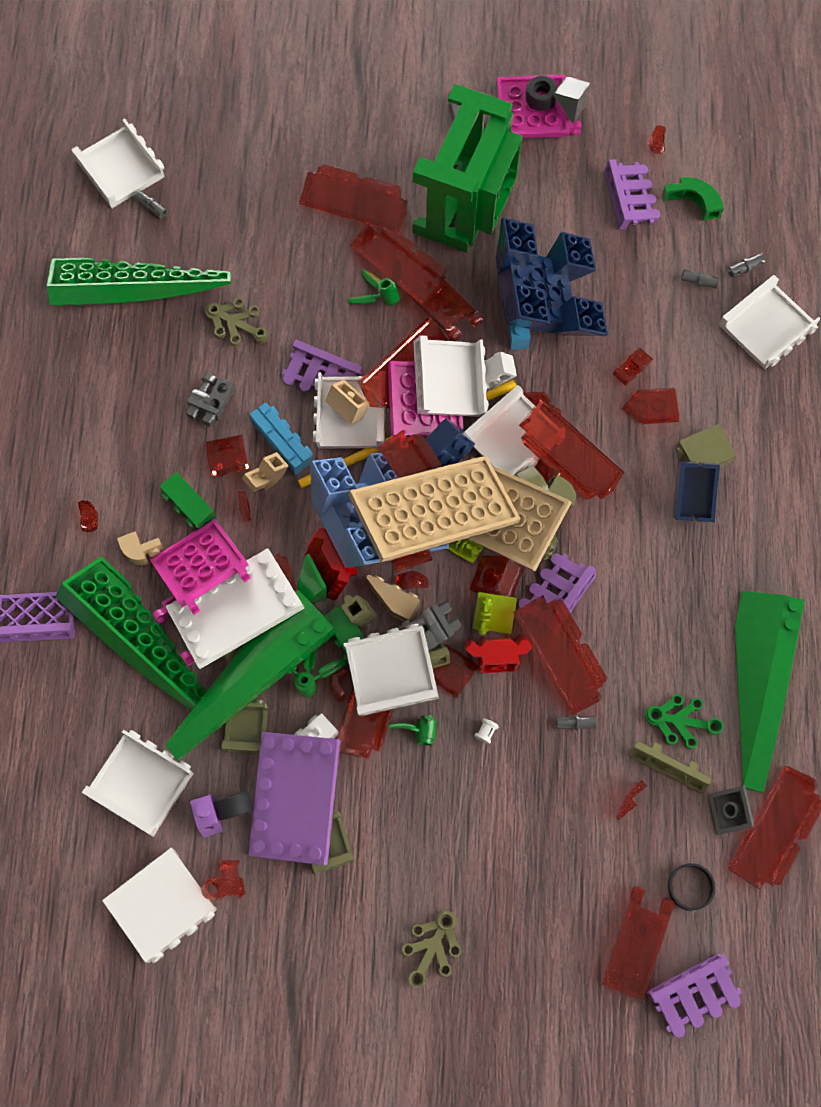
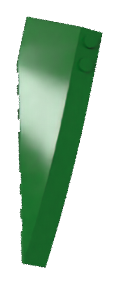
(93, 282)
(116, 615)
(765, 650)
(252, 672)

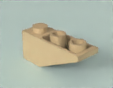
(398, 603)

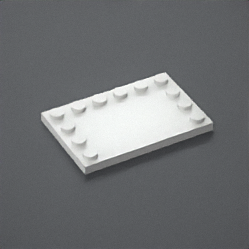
(236, 610)

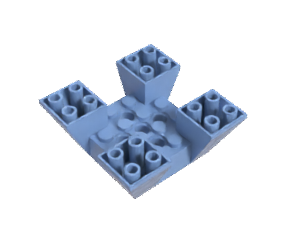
(331, 499)

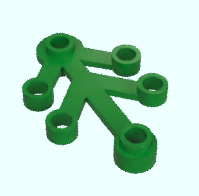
(680, 720)

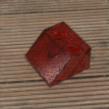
(227, 455)
(497, 576)

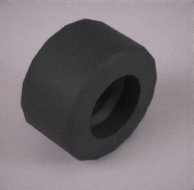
(541, 84)
(233, 805)

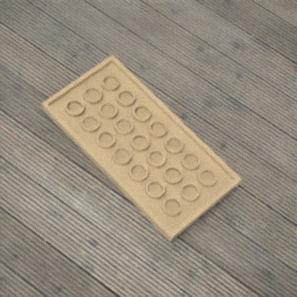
(433, 508)

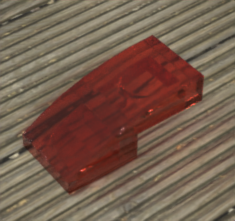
(632, 366)
(628, 803)

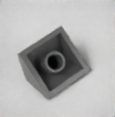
(572, 96)
(731, 810)

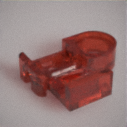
(227, 883)

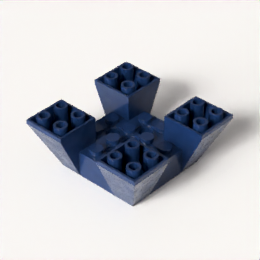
(538, 287)

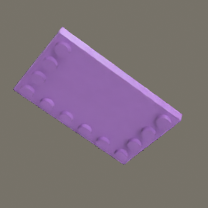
(294, 798)

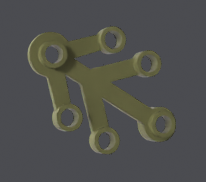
(235, 321)
(434, 945)

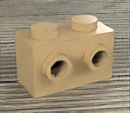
(347, 402)

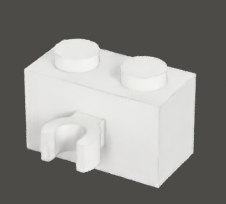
(499, 370)
(318, 727)

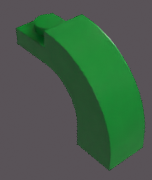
(699, 192)

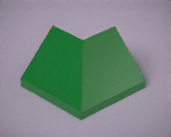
(311, 582)

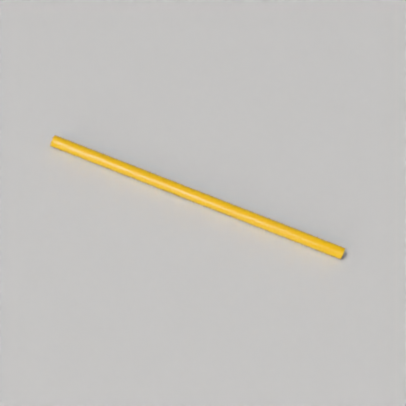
(363, 454)

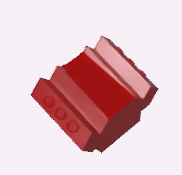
(329, 563)
(498, 653)

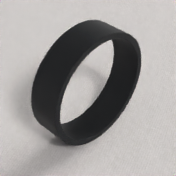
(710, 878)

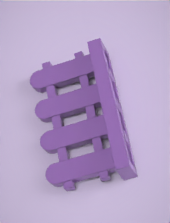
(622, 199)
(315, 365)
(574, 591)
(684, 994)

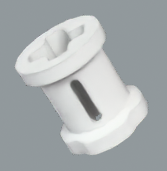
(486, 731)

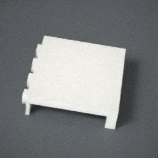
(120, 165)
(768, 324)
(450, 377)
(334, 431)
(499, 434)
(391, 670)
(139, 782)
(159, 906)

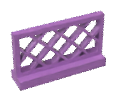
(36, 632)

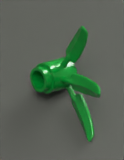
(386, 288)
(305, 681)
(424, 728)

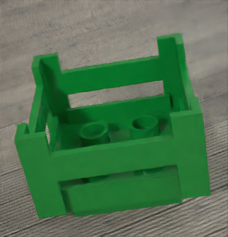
(484, 172)

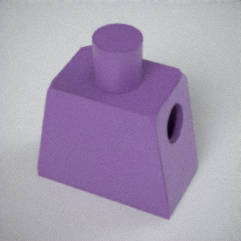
(206, 816)

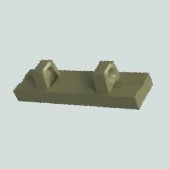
(684, 774)

